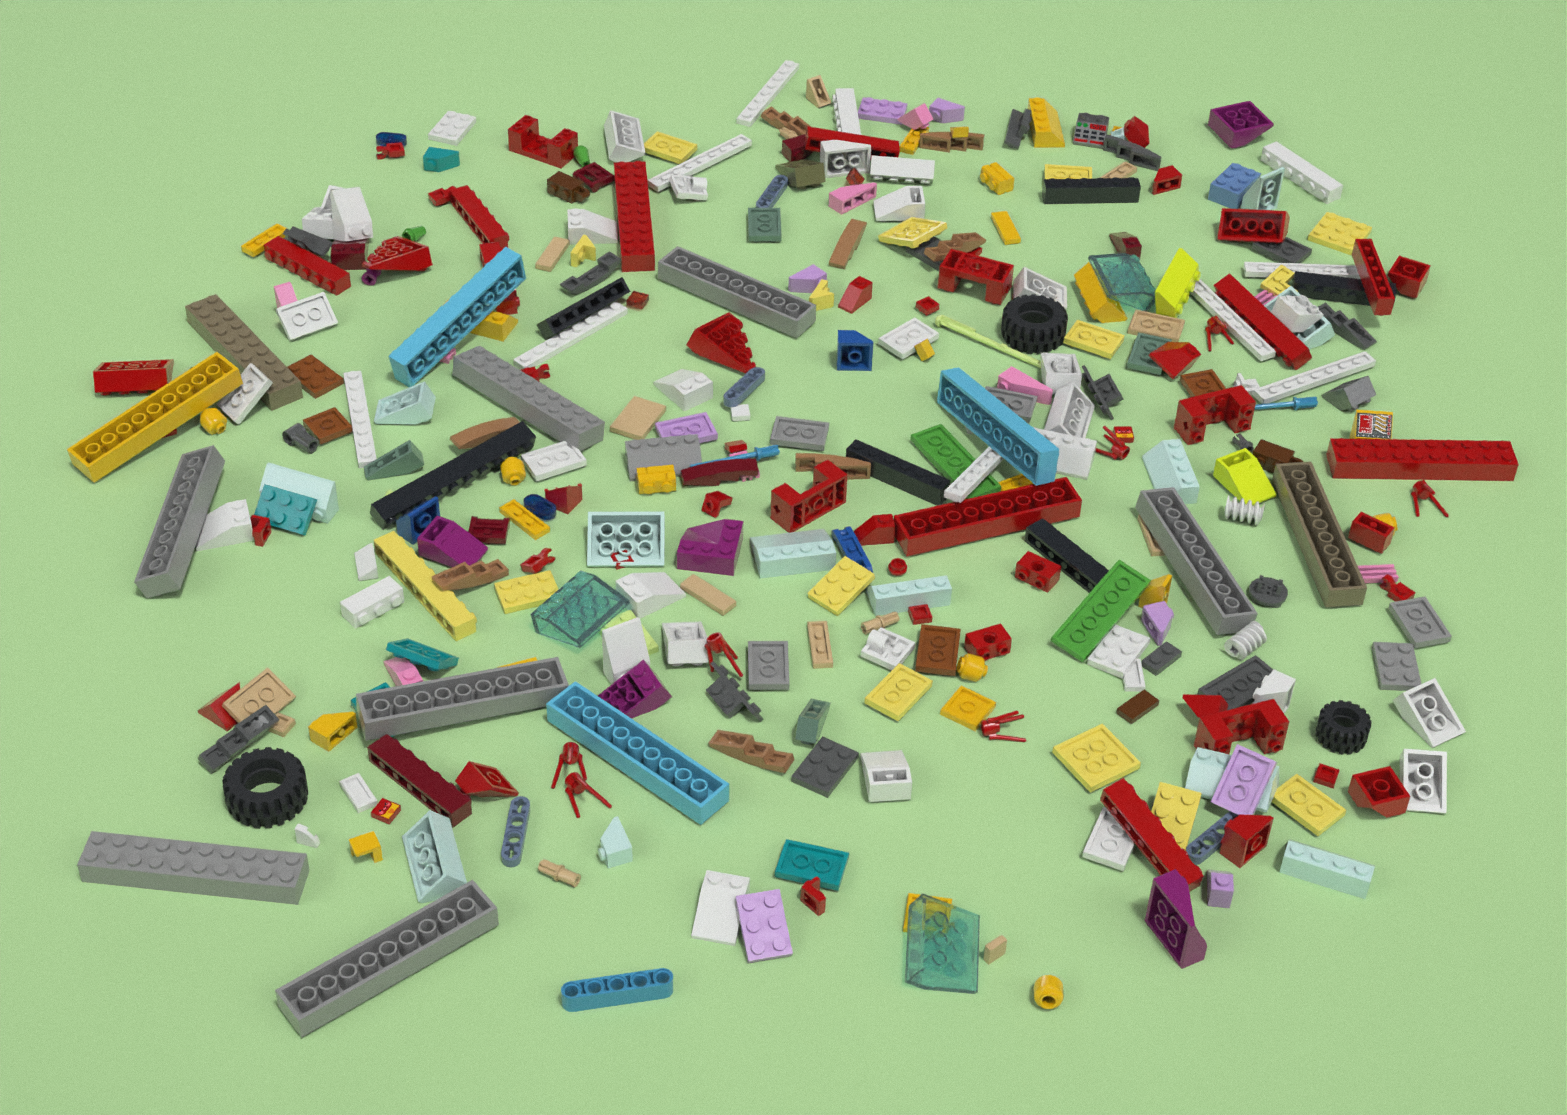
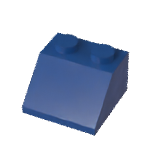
(854, 351)
(416, 521)

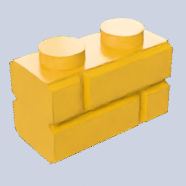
(997, 178)
(656, 479)

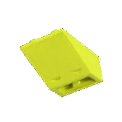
(1243, 477)

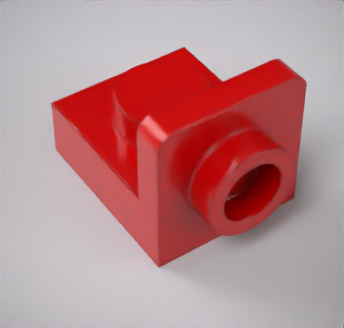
(714, 502)
(261, 529)
(813, 897)

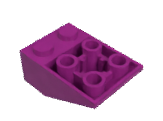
(449, 543)
(637, 691)

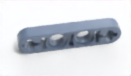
(778, 183)
(744, 387)
(515, 831)
(1210, 834)

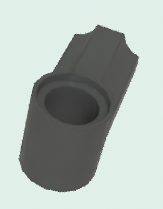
(297, 435)

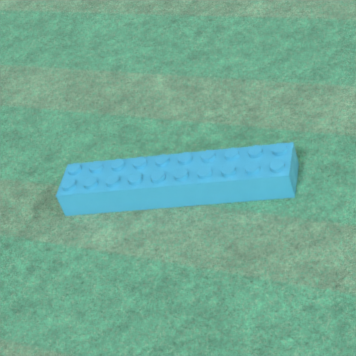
(457, 317)
(998, 426)
(638, 752)

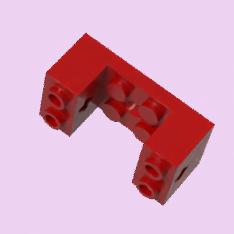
(526, 141)
(963, 265)
(1228, 405)
(796, 510)
(1259, 720)

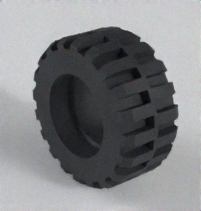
(1034, 324)
(271, 806)

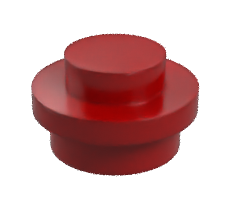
(897, 566)

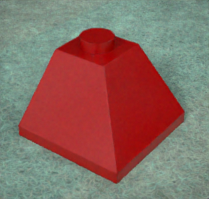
(1175, 357)
(484, 782)

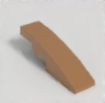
(783, 119)
(945, 142)
(962, 242)
(847, 243)
(482, 432)
(853, 467)
(468, 576)
(754, 753)

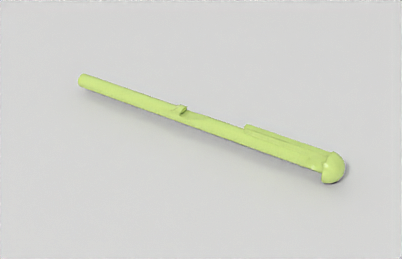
(970, 332)

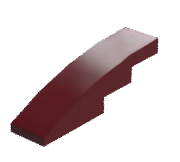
(712, 472)

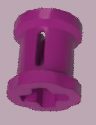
(370, 276)

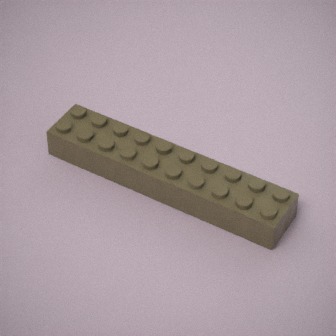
(240, 346)
(1319, 535)

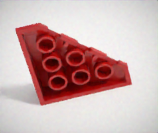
(399, 254)
(723, 343)

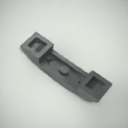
(606, 265)

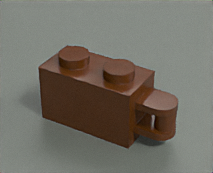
(567, 188)
(1270, 454)

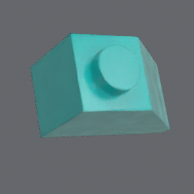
(440, 159)

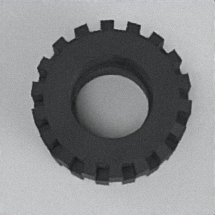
(1343, 727)

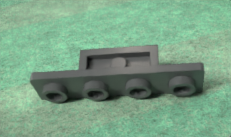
(1017, 127)
(307, 240)
(1105, 390)
(728, 696)

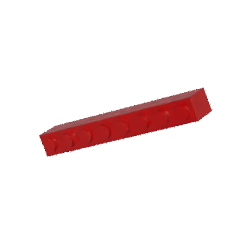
(1263, 322)

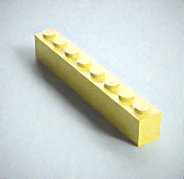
(418, 580)

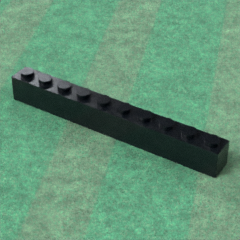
(453, 474)

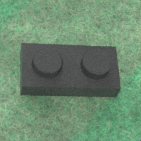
(1161, 658)

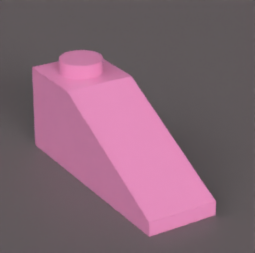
(852, 196)
(1017, 381)
(402, 671)

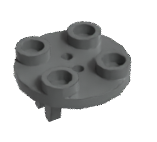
(1268, 591)

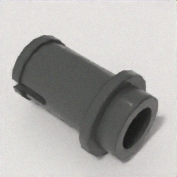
(1243, 443)

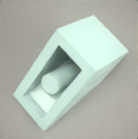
(615, 845)

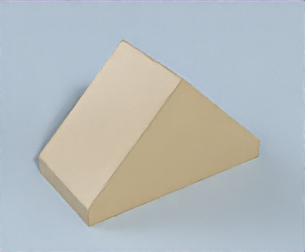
(816, 92)

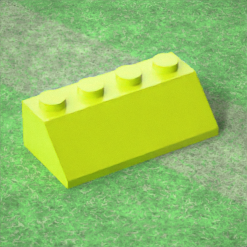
(1176, 284)

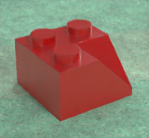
(1409, 276)
(1380, 791)
(1245, 837)

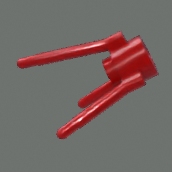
(1216, 326)
(1118, 448)
(1423, 491)
(717, 643)
(991, 726)
(570, 756)
(577, 785)

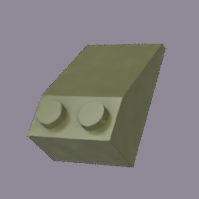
(803, 173)

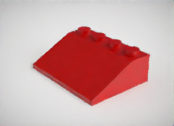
(132, 376)

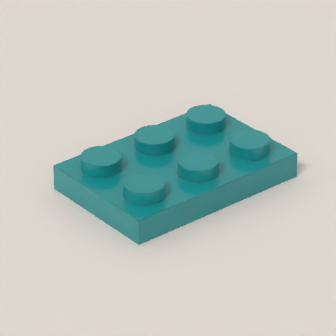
(286, 509)
(422, 654)
(806, 861)

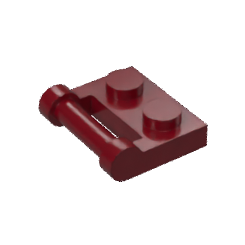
(596, 173)
(489, 530)

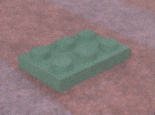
(764, 224)
(1142, 348)

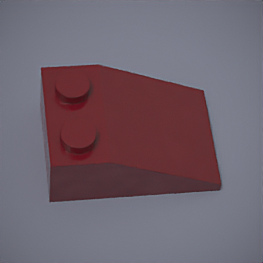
(350, 254)

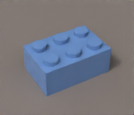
(1232, 185)

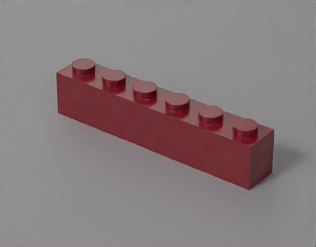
(419, 779)

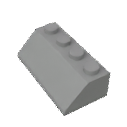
(670, 450)

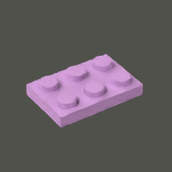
(881, 110)
(691, 424)
(1244, 781)
(763, 926)

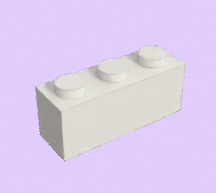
(372, 602)

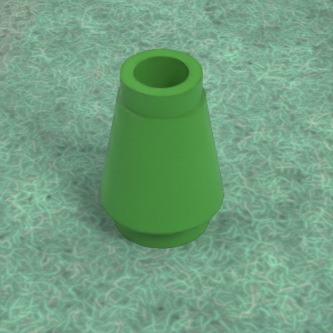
(582, 155)
(414, 233)

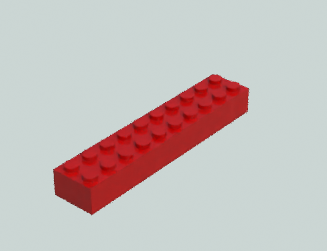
(634, 217)
(1422, 459)
(986, 516)

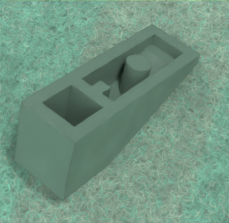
(397, 462)
(812, 721)

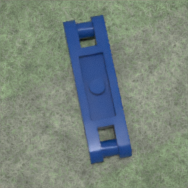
(851, 547)

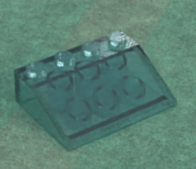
(1124, 279)
(578, 610)
(942, 946)

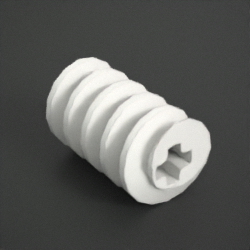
(1244, 510)
(1246, 641)

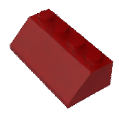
(1253, 225)

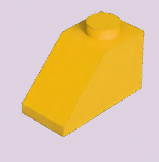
(1156, 591)
(332, 729)

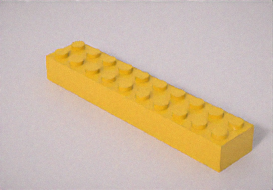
(155, 417)

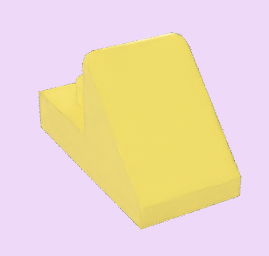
(583, 250)
(822, 296)

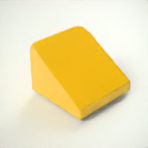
(958, 132)
(924, 349)

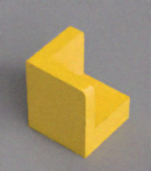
(366, 844)

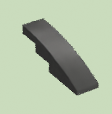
(1132, 152)
(1347, 329)
(238, 739)

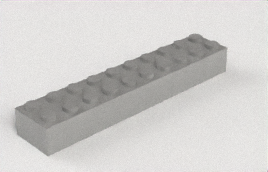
(737, 291)
(528, 398)
(180, 522)
(1195, 560)
(459, 698)
(194, 867)
(386, 958)

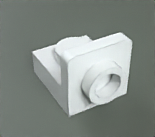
(1249, 384)

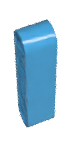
(617, 990)

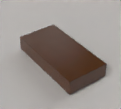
(1137, 706)

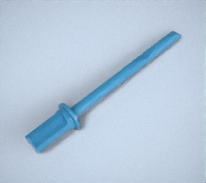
(1297, 403)
(758, 453)

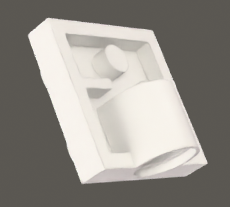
(689, 187)
(887, 648)

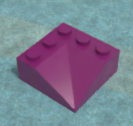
(1238, 123)
(711, 547)
(1172, 919)

